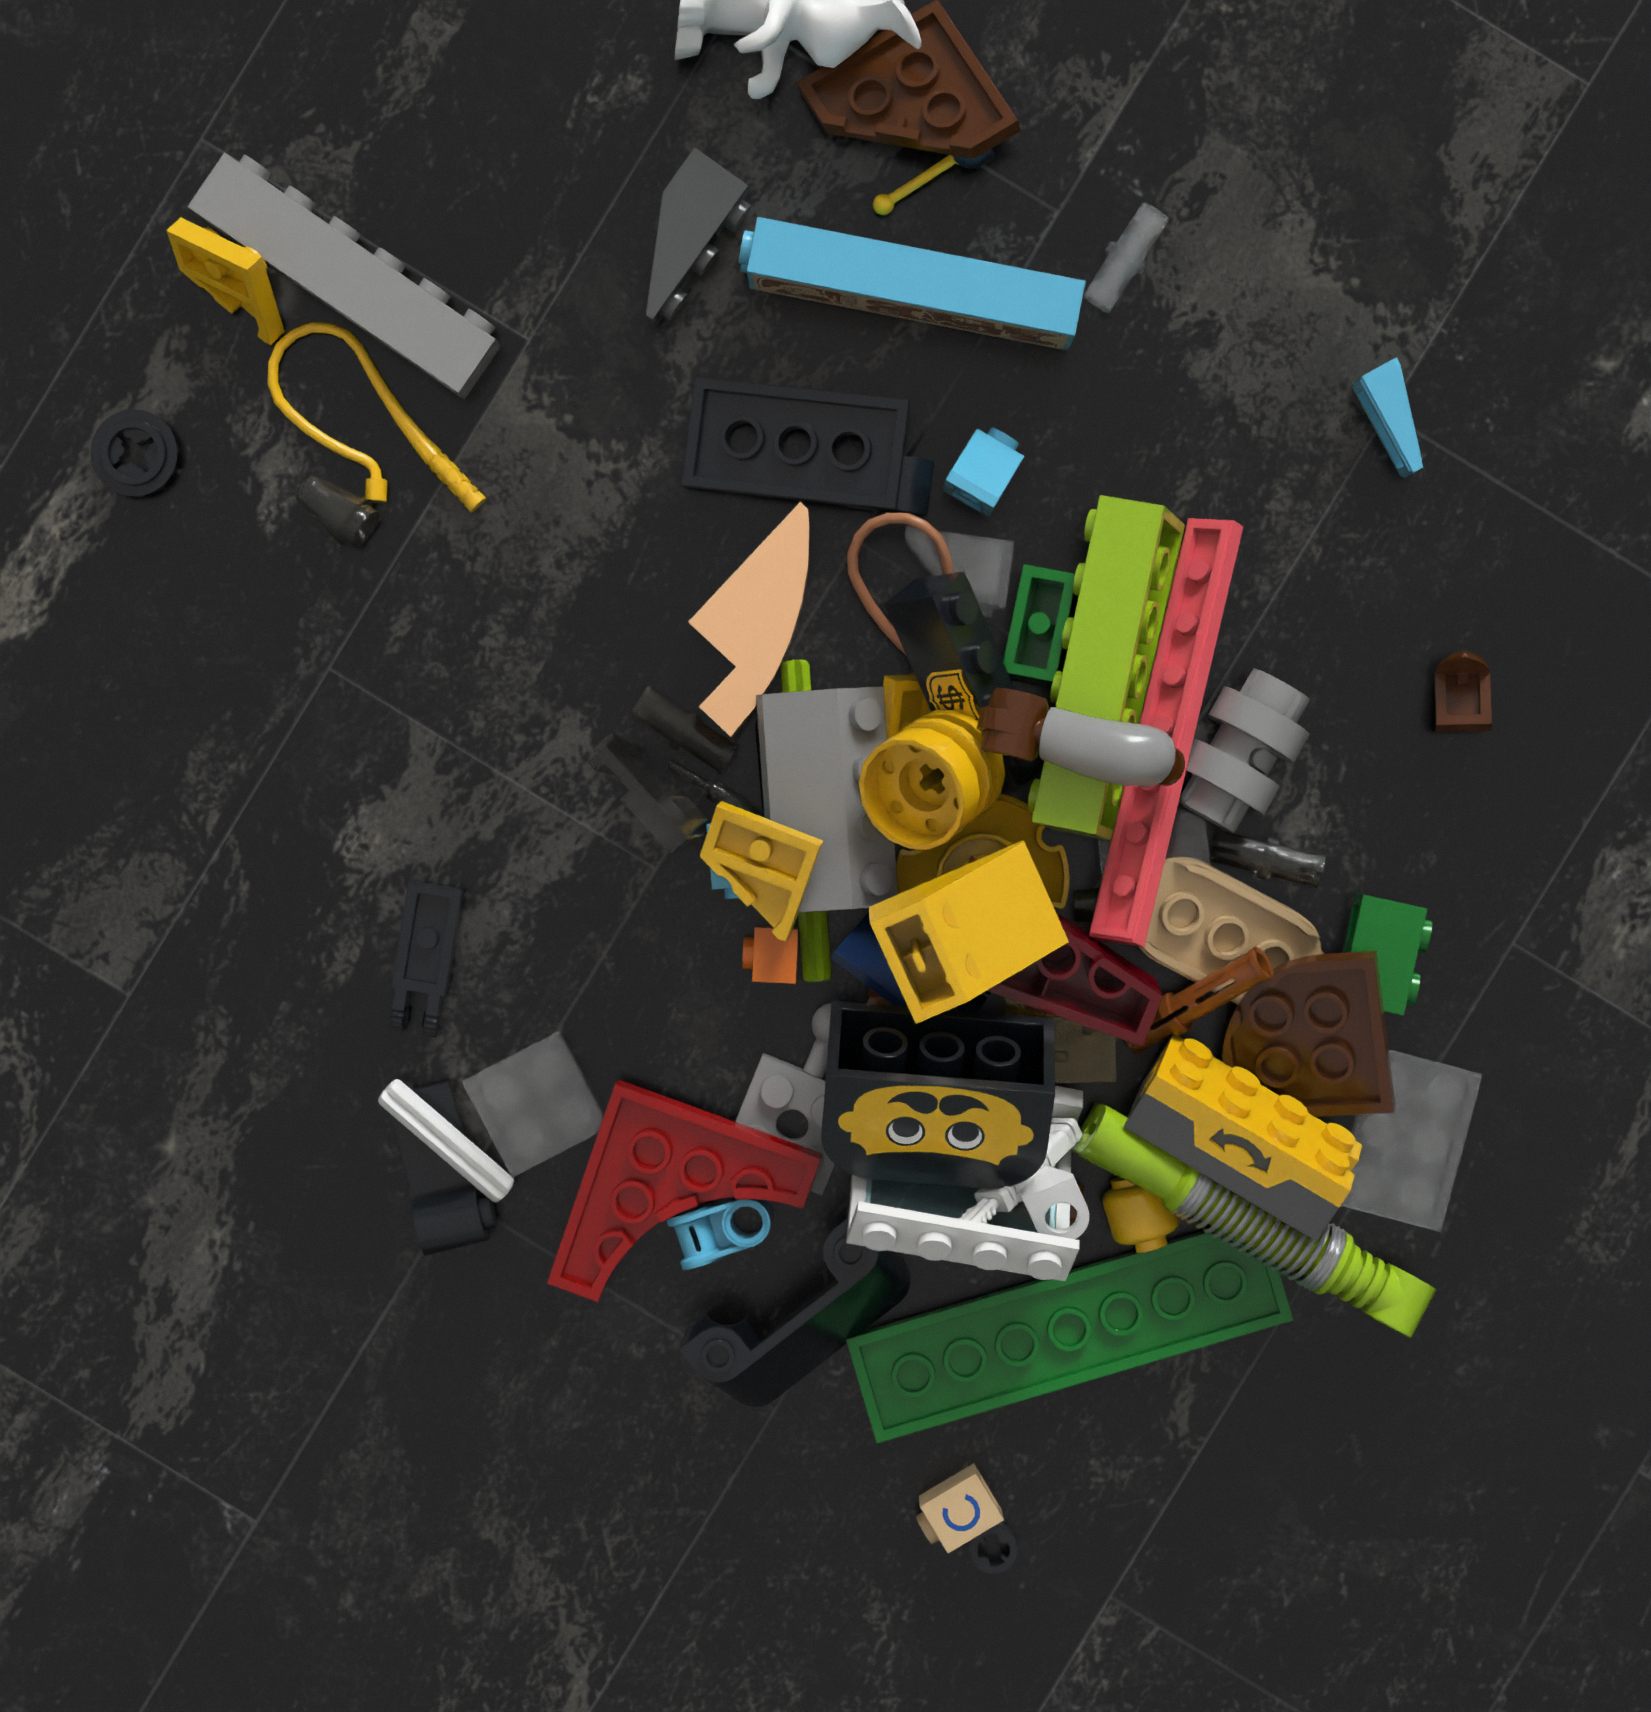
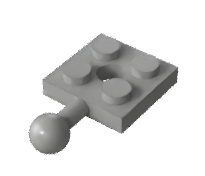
(784, 1087)

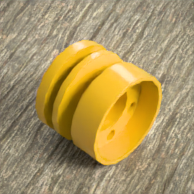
(930, 780)

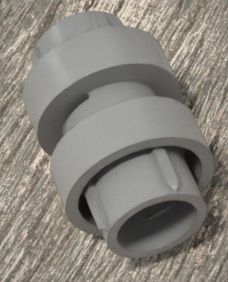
(1252, 734)

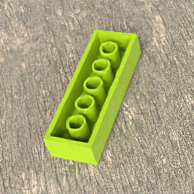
(1109, 649)

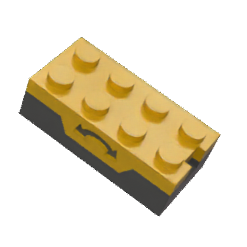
(1245, 1136)

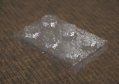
(1415, 1151)

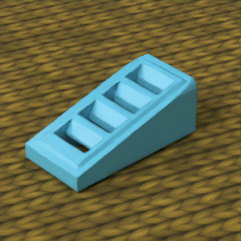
(1388, 408)

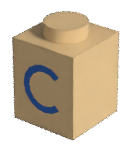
(958, 1509)

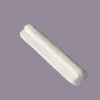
(446, 1140)

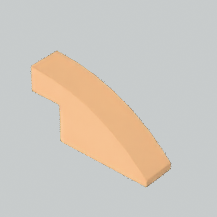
(756, 619)

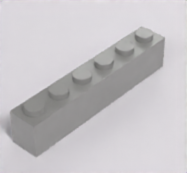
(345, 275)

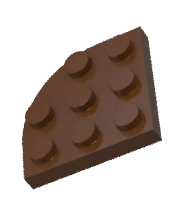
(1317, 1034)

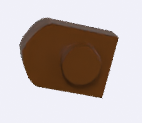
(1462, 694)

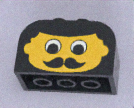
(938, 1098)

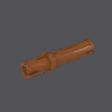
(1246, 971)

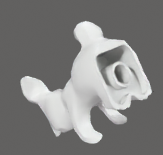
(823, 27)

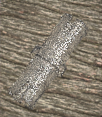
(1126, 257)

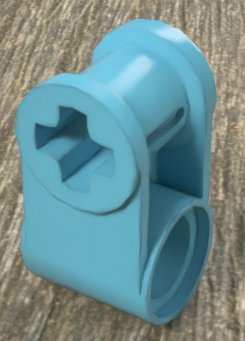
(717, 1230)

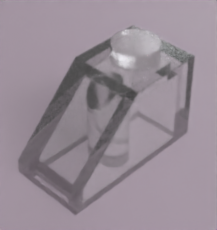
(983, 559)

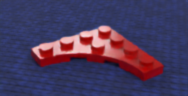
(658, 1162)

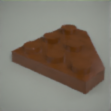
(911, 96)

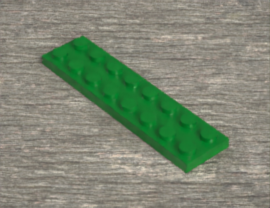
(1062, 1332)

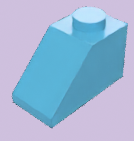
(984, 470)

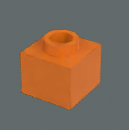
(771, 958)

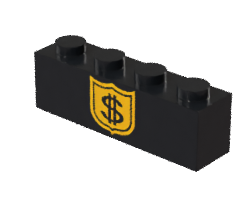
(954, 653)

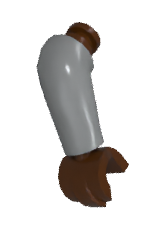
(1091, 746)

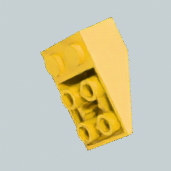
(966, 930)

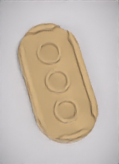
(1212, 919)

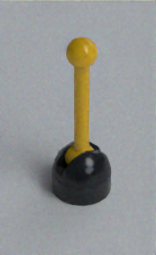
(884, 203)

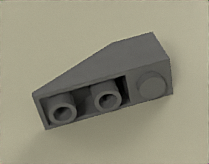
(692, 218)

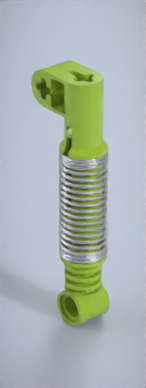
(1322, 1266)

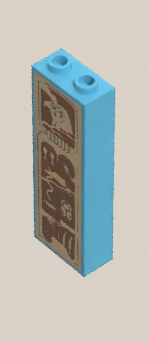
(912, 283)

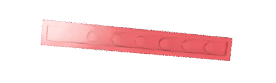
(1173, 706)

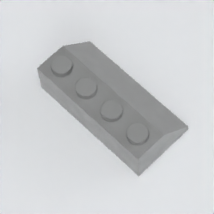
(810, 782)

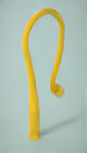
(428, 451)

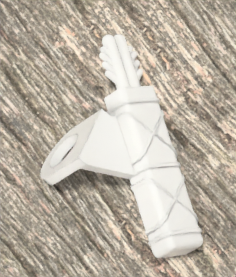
(1042, 1189)

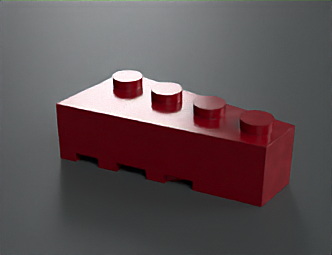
(1088, 986)

